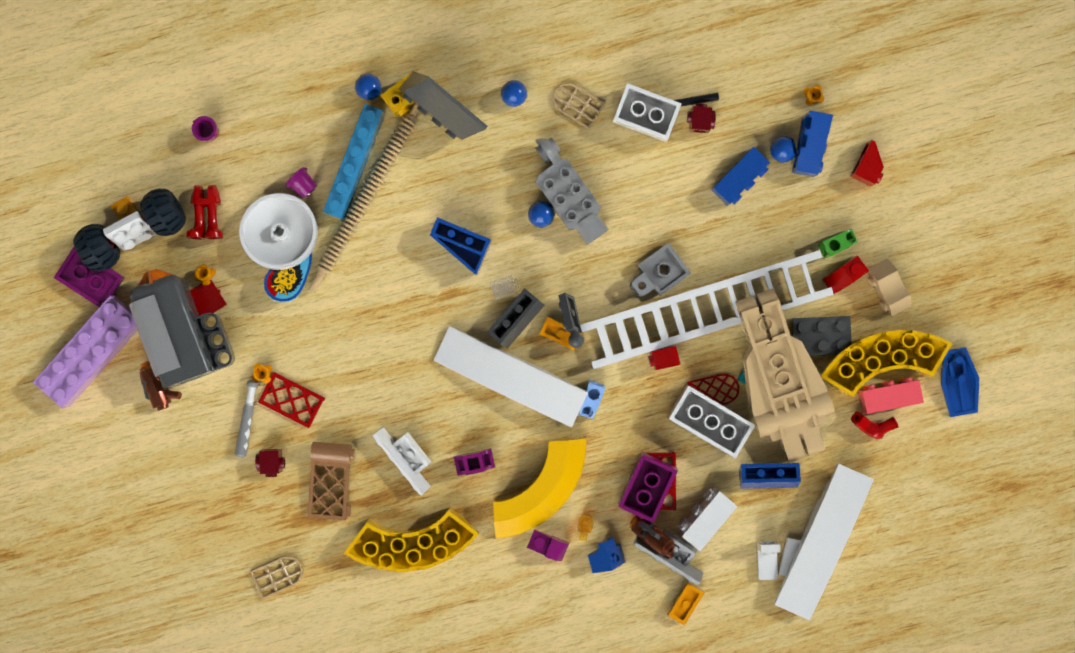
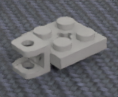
(653, 279)

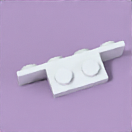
(407, 457)

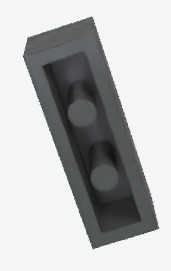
(515, 318)

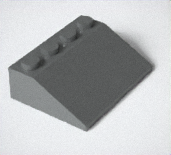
(441, 106)

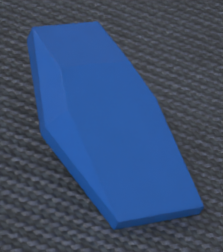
(960, 382)

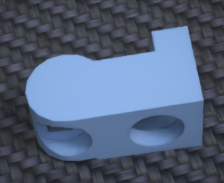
(593, 399)

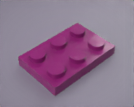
(90, 284)

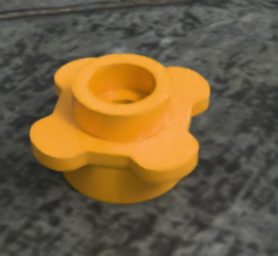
(817, 90)
(201, 270)
(258, 368)

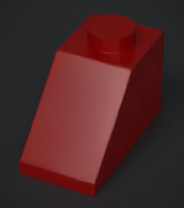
(869, 165)
(845, 274)
(664, 358)

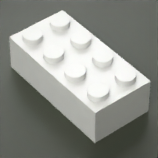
(710, 421)

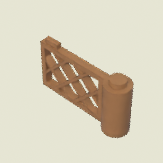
(336, 456)

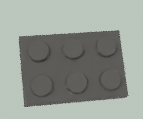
(823, 334)

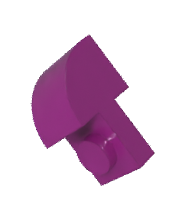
(550, 546)

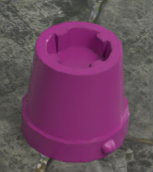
(205, 129)
(301, 183)

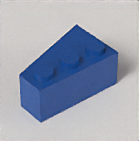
(812, 143)
(461, 243)

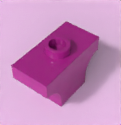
(474, 462)

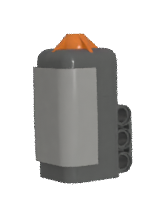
(173, 332)

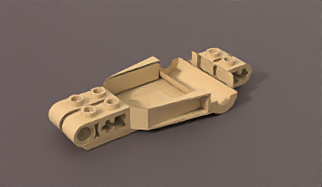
(781, 379)

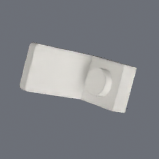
(767, 560)

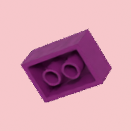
(647, 487)

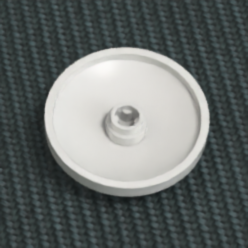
(278, 231)

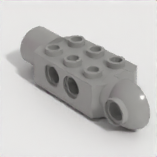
(569, 193)

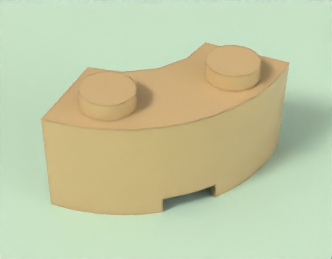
(889, 287)

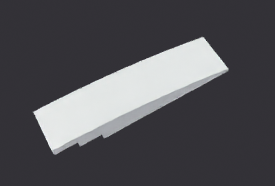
(511, 376)
(823, 541)

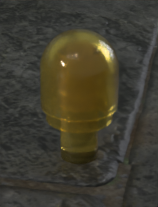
(585, 526)

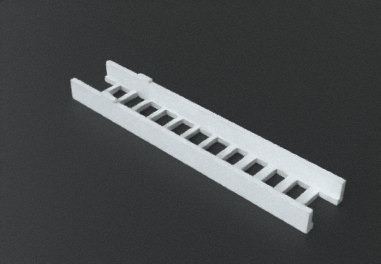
(702, 330)

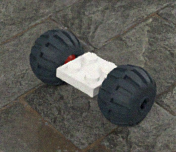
(100, 245)

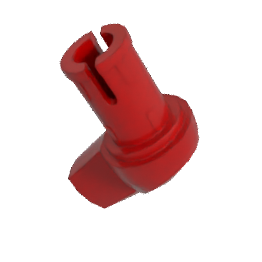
(871, 428)

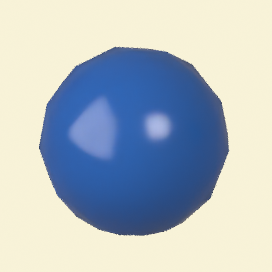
(368, 86)
(514, 93)
(783, 149)
(541, 214)

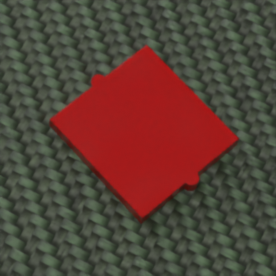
(207, 298)

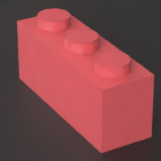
(890, 395)

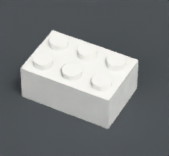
(647, 112)
(706, 518)

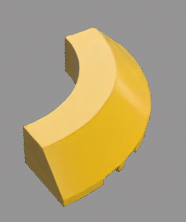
(883, 353)
(546, 493)
(414, 548)

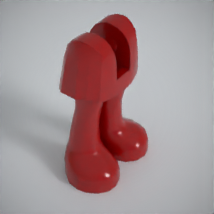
(199, 202)

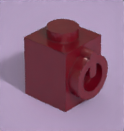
(701, 118)
(270, 462)

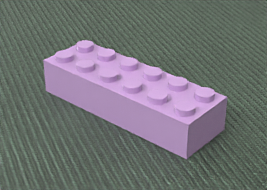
(88, 352)

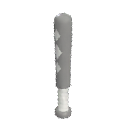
(245, 426)

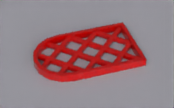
(690, 383)

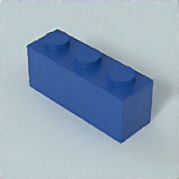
(741, 177)
(769, 475)

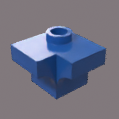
(607, 556)

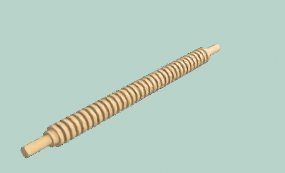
(322, 271)

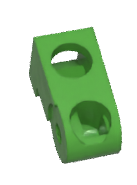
(837, 243)

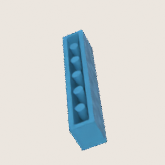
(354, 162)

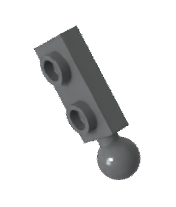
(571, 320)

